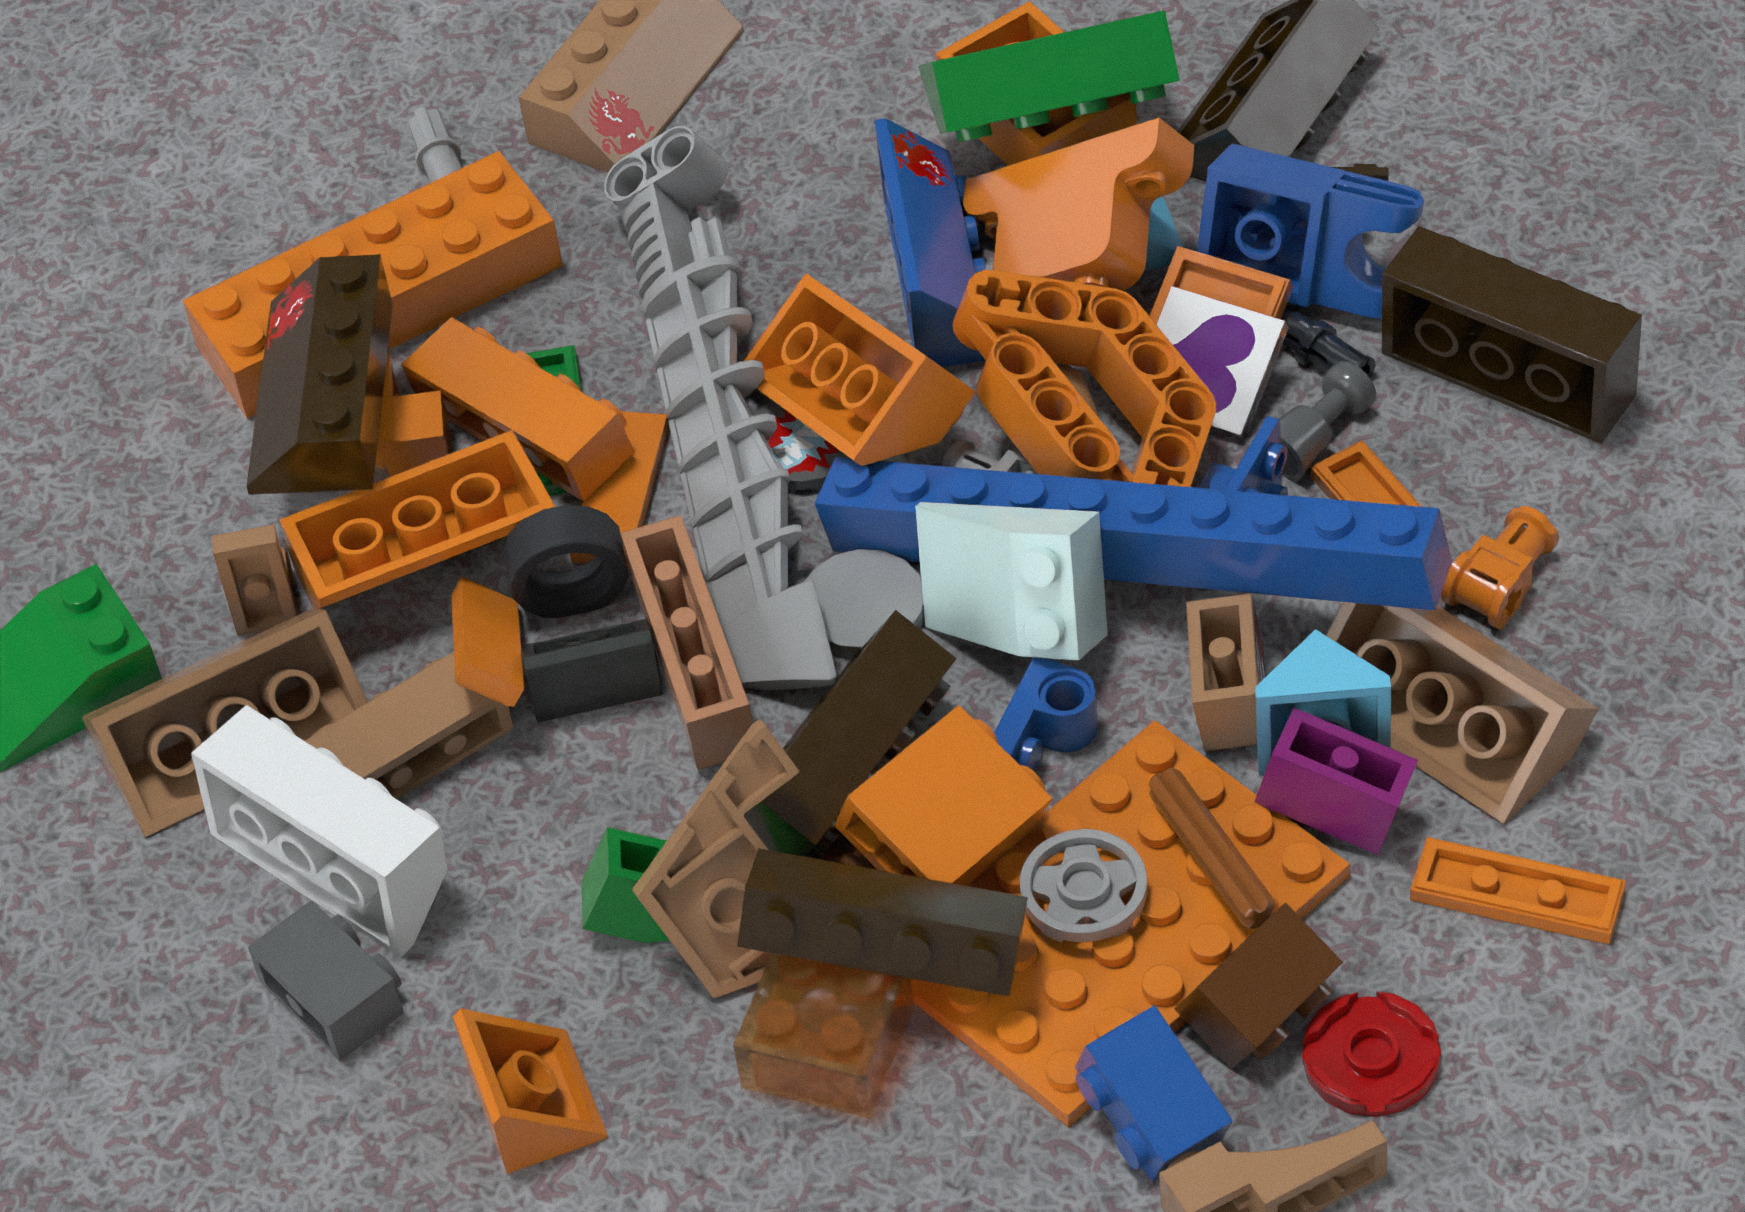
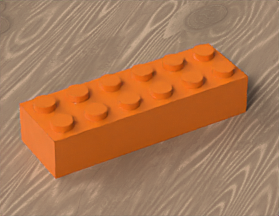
(440, 255)

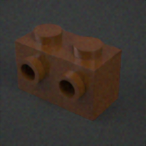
(1259, 986)

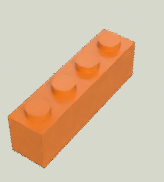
(498, 391)

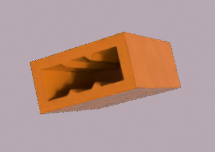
(945, 804)

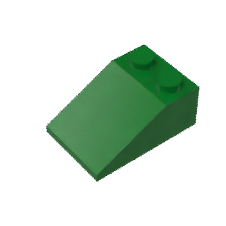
(65, 659)

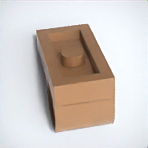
(255, 578)

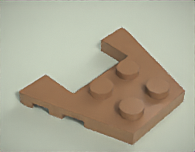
(703, 868)

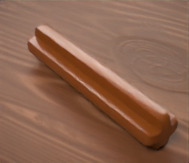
(1211, 848)

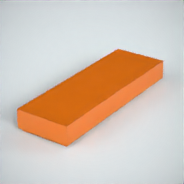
(629, 489)
(487, 642)
(1518, 890)

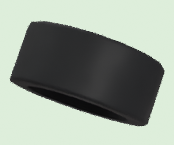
(557, 533)

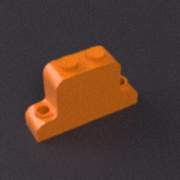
(1082, 207)

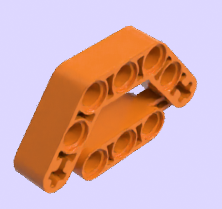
(1035, 321)

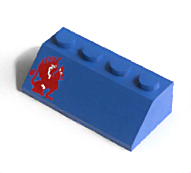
(928, 238)

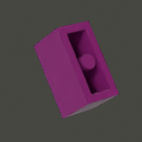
(1335, 781)

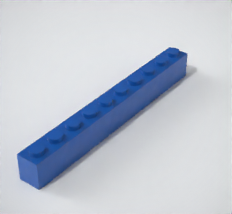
(1170, 532)

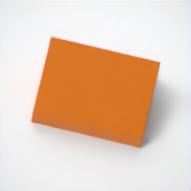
(528, 1087)

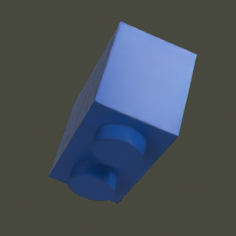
(1150, 1093)

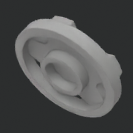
(1084, 886)

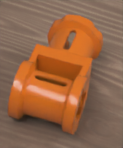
(1499, 571)

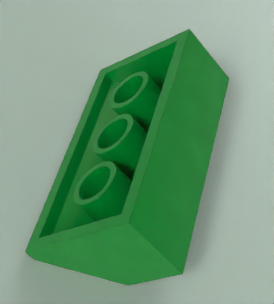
(1049, 74)

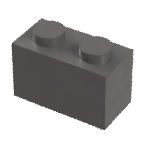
(327, 978)

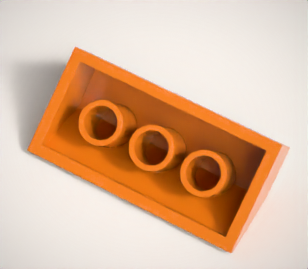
(854, 378)
(413, 519)

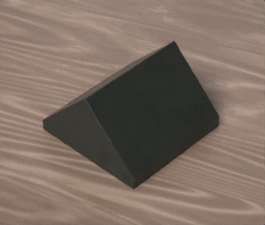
(591, 670)

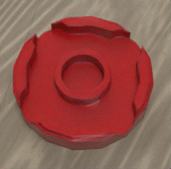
(1371, 1075)

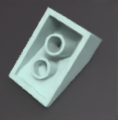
(1013, 577)

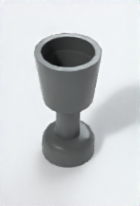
(1307, 429)

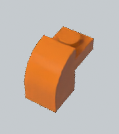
(411, 426)

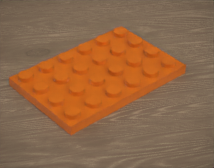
(1081, 990)

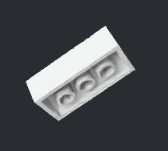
(321, 827)

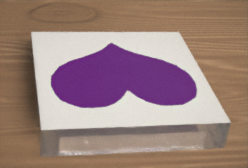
(1228, 351)

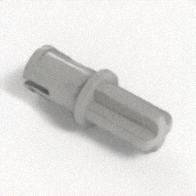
(436, 151)

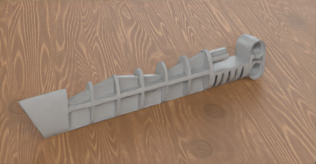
(722, 450)

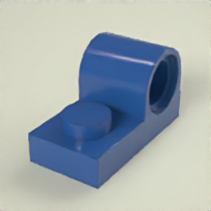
(1048, 710)

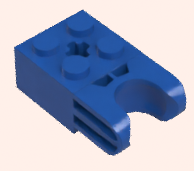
(1303, 224)

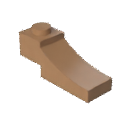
(1275, 1180)

